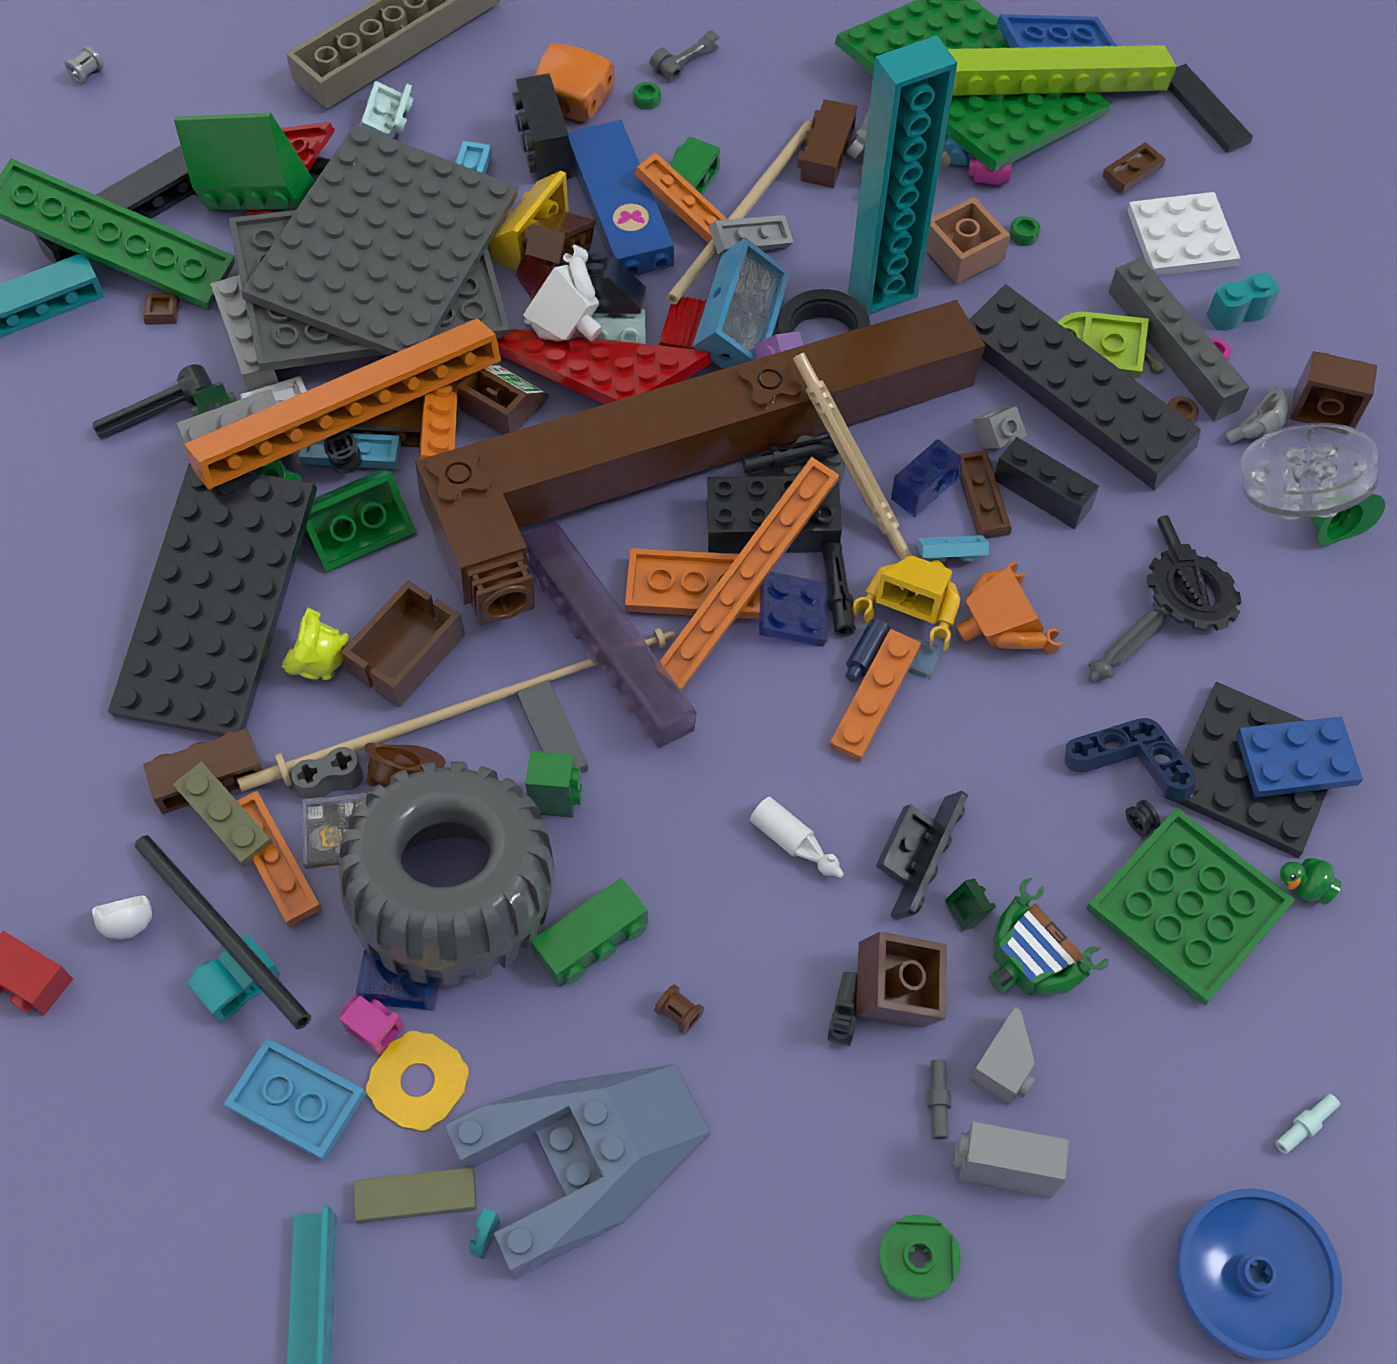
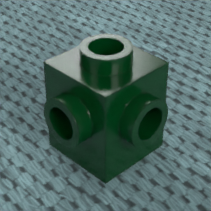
(209, 396)

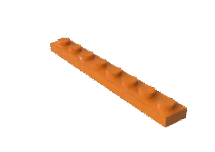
(748, 572)

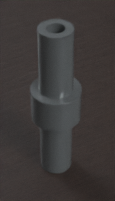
(939, 1099)

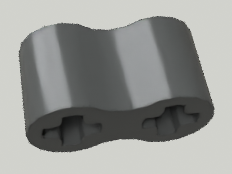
(327, 774)

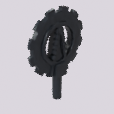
(1190, 573)

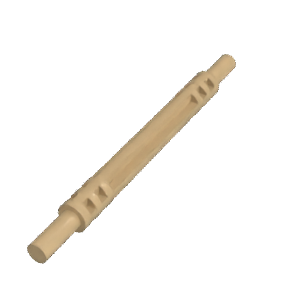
(852, 456)

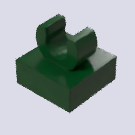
(969, 904)

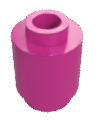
(985, 175)

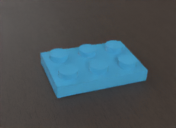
(295, 1099)

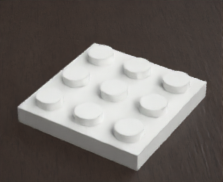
(1183, 234)

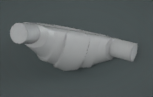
(1264, 418)

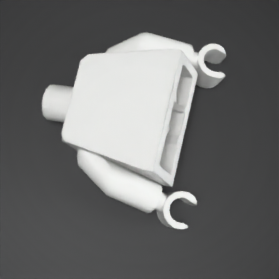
(565, 302)

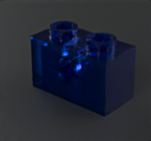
(926, 477)
(379, 984)

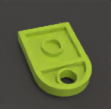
(1113, 336)

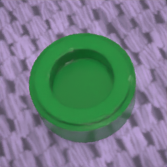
(647, 95)
(1024, 230)

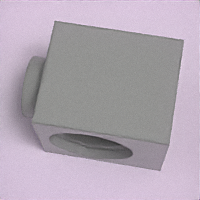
(999, 427)

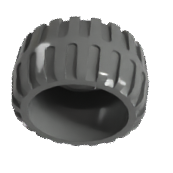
(459, 926)

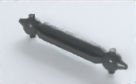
(1128, 643)

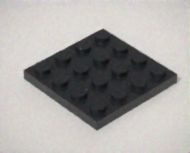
(1222, 778)

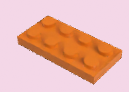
(677, 581)

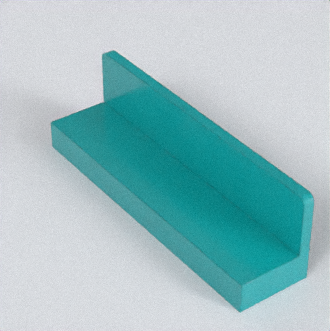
(312, 1288)

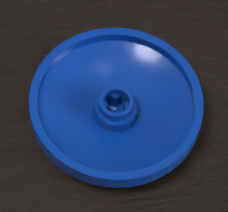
(1258, 1275)

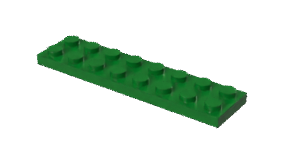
(111, 234)

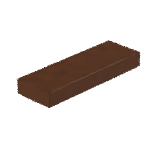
(983, 495)

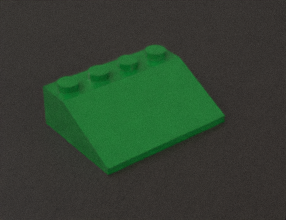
(242, 162)

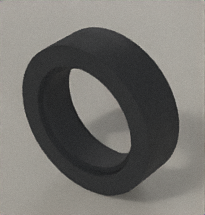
(825, 304)

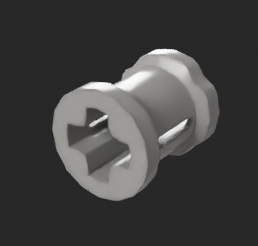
(84, 64)

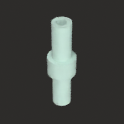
(1307, 1124)

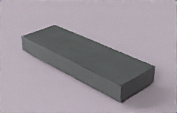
(550, 722)

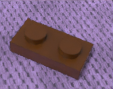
(1133, 167)

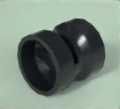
(343, 452)

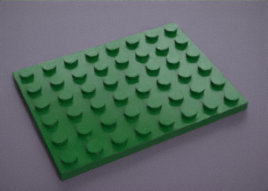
(988, 126)

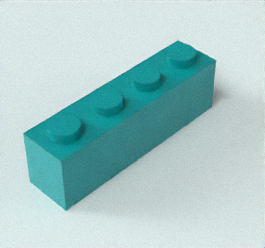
(47, 293)

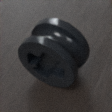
(1143, 817)

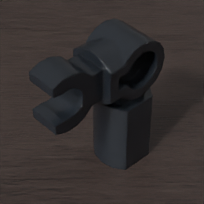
(844, 1015)

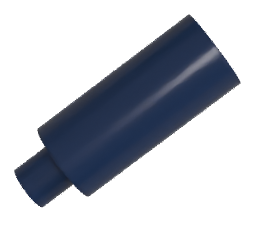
(866, 649)

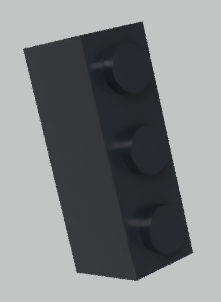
(1046, 482)

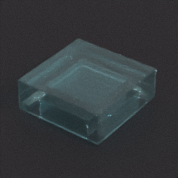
(925, 660)

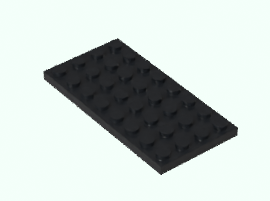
(213, 603)

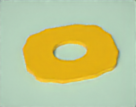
(423, 1111)

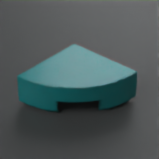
(487, 1225)

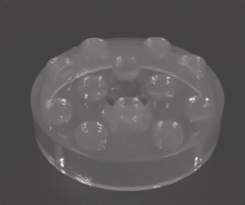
(1337, 458)

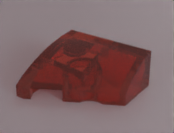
(533, 273)

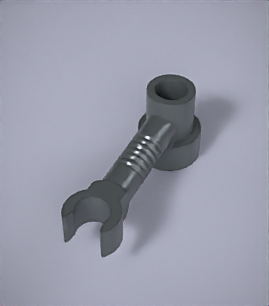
(671, 65)

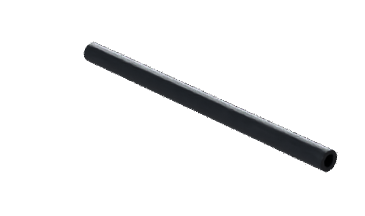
(224, 933)

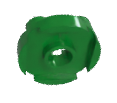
(935, 1275)

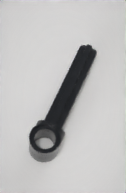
(189, 379)

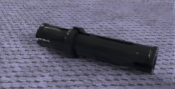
(780, 457)
(839, 599)

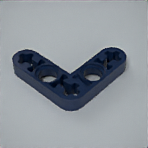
(1141, 739)

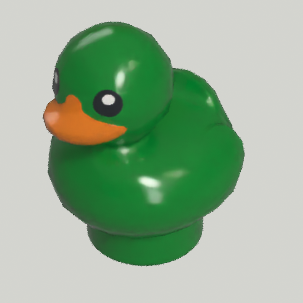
(1312, 880)

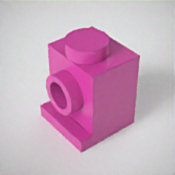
(371, 1023)

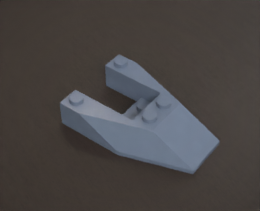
(606, 1142)

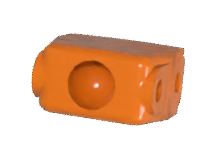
(579, 79)

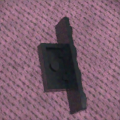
(916, 848)

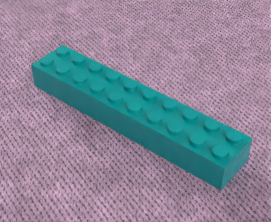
(900, 172)

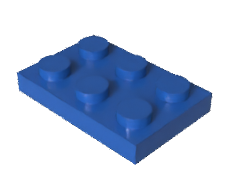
(1298, 756)

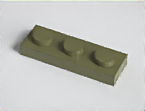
(222, 813)

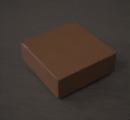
(161, 309)

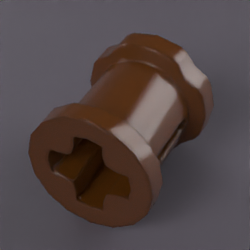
(679, 1009)

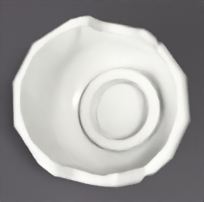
(123, 917)

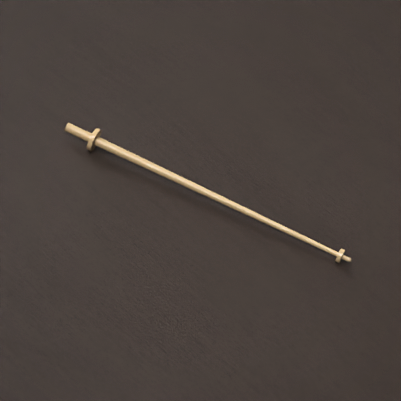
(284, 769)

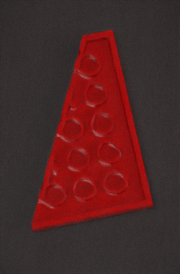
(603, 367)

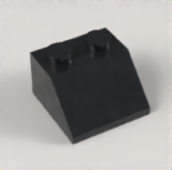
(614, 285)

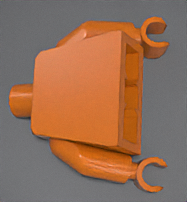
(1005, 614)

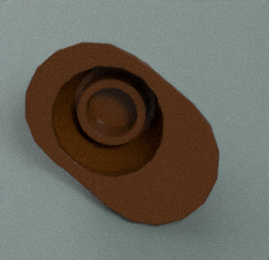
(390, 759)

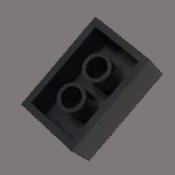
(542, 126)

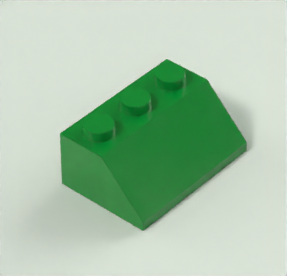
(357, 519)

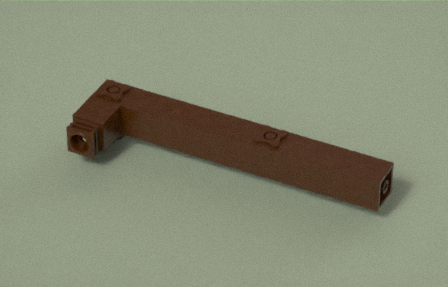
(496, 485)

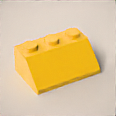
(543, 200)

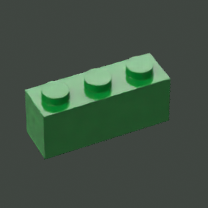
(590, 933)

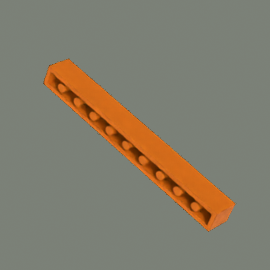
(341, 403)

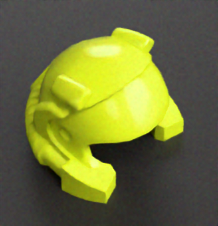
(316, 649)

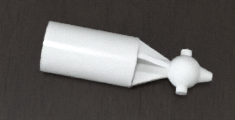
(793, 836)

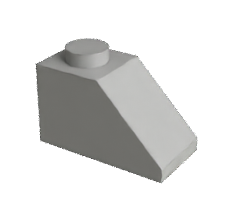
(1007, 1061)

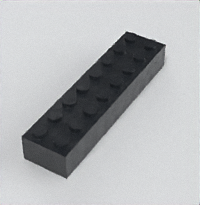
(1083, 388)

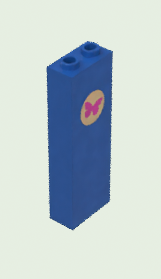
(618, 200)

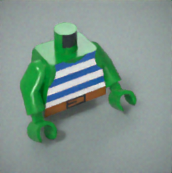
(1036, 951)

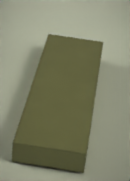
(414, 1195)

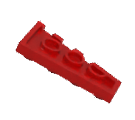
(308, 143)

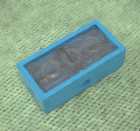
(741, 304)

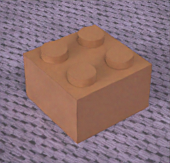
(966, 240)

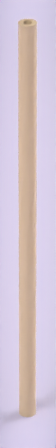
(741, 211)

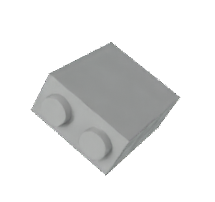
(1011, 1159)

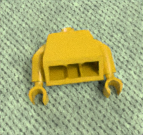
(917, 590)

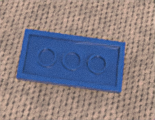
(1053, 31)

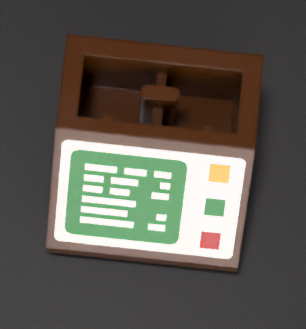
(499, 398)

